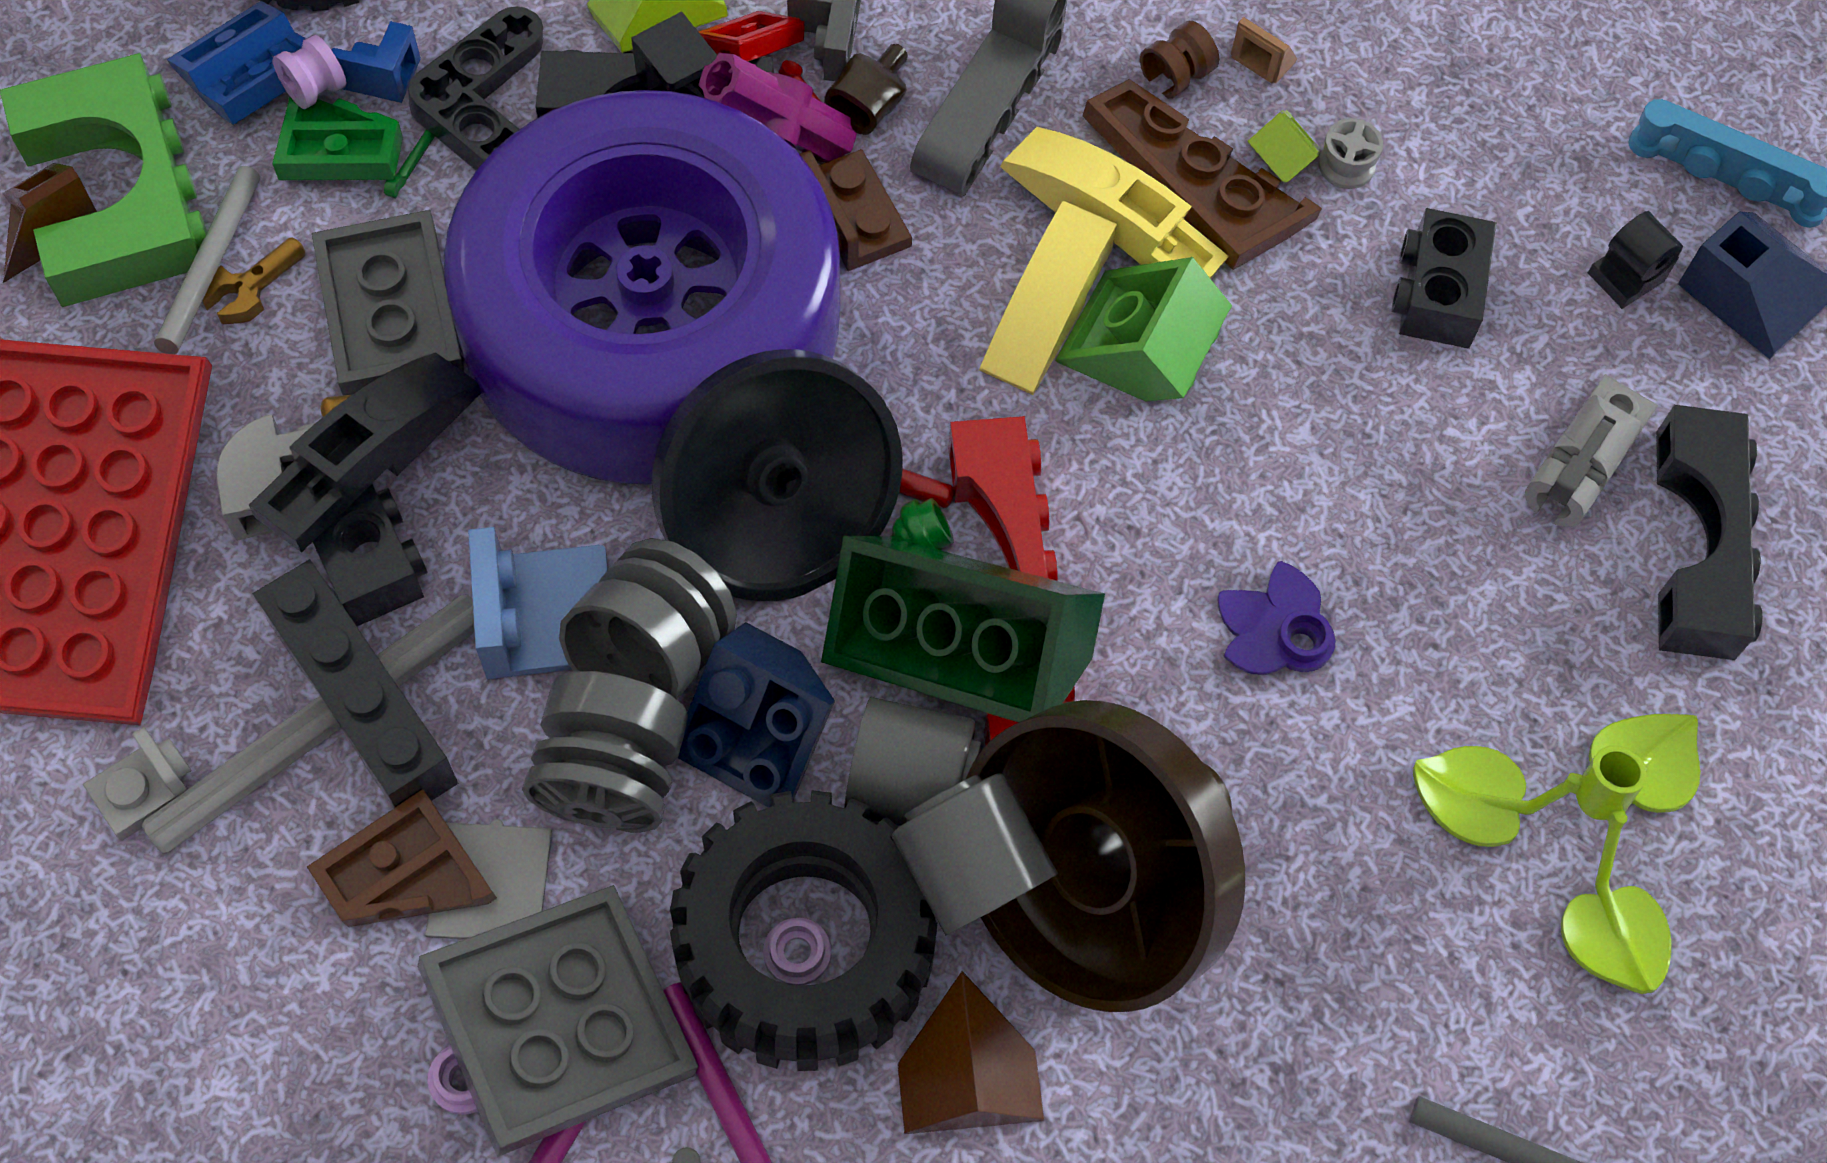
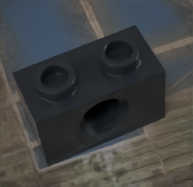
(379, 579)

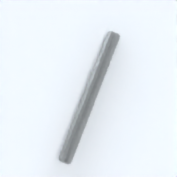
(300, 733)

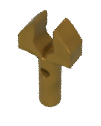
(251, 283)

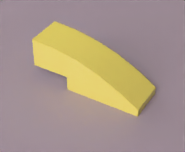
(1049, 297)

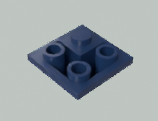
(1757, 282)
(756, 715)

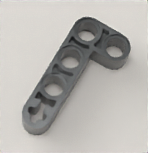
(987, 92)

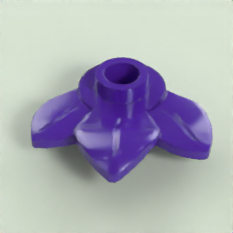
(1270, 619)

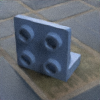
(524, 600)

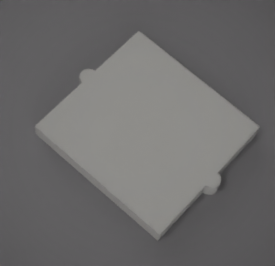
(513, 866)

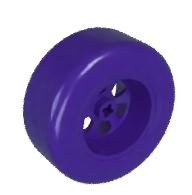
(587, 188)

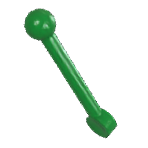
(393, 187)

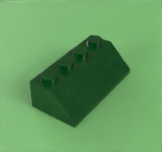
(959, 627)

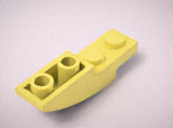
(1086, 176)

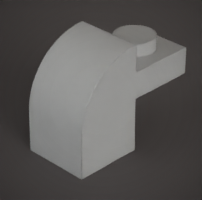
(249, 466)

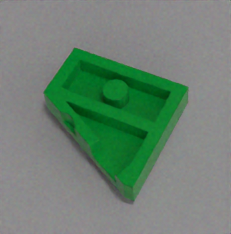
(336, 143)

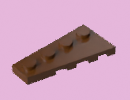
(1229, 202)

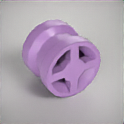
(309, 71)

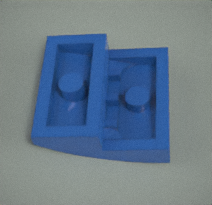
(235, 64)

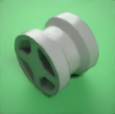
(1355, 141)

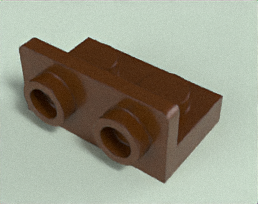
(861, 209)

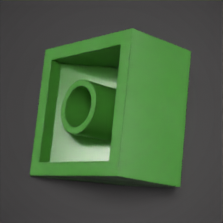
(1147, 329)

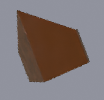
(40, 201)
(968, 1068)

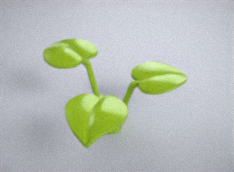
(1636, 761)

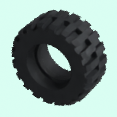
(785, 1018)

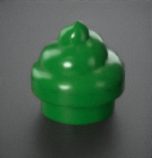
(923, 525)

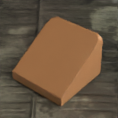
(1261, 51)

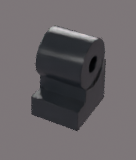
(1636, 260)

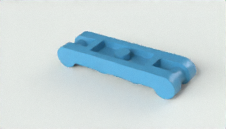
(1733, 158)

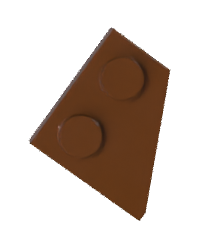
(400, 868)

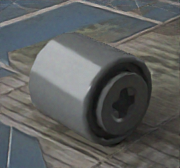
(908, 757)
(972, 850)

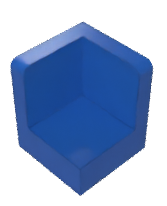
(382, 69)

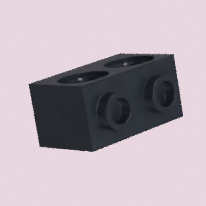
(1451, 280)

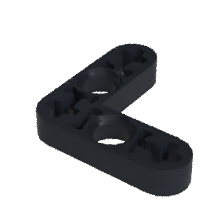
(467, 91)

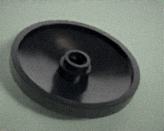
(775, 470)

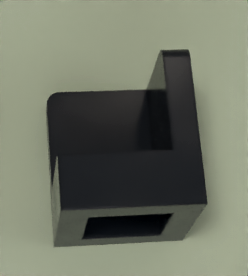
(671, 54)

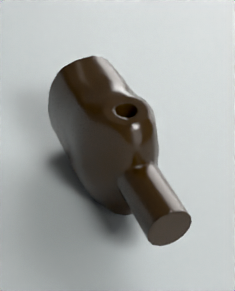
(869, 88)

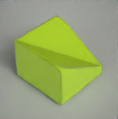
(1285, 146)

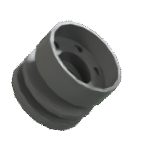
(650, 617)
(606, 751)

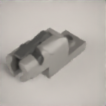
(1590, 450)

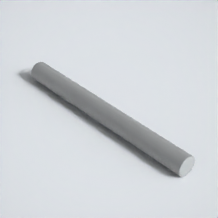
(207, 261)

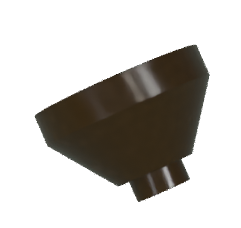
(1139, 854)

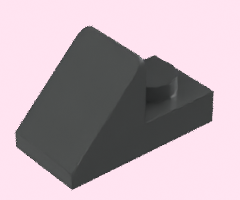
(834, 28)

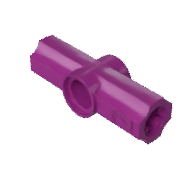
(779, 104)

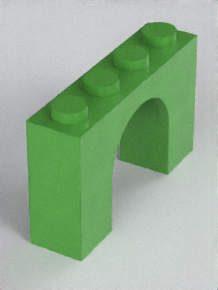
(149, 229)

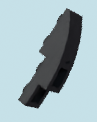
(360, 439)

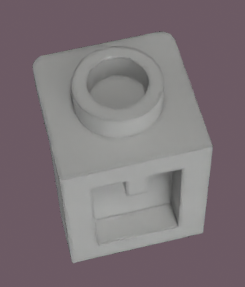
(138, 784)

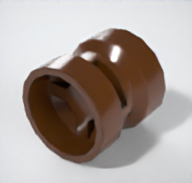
(1184, 56)

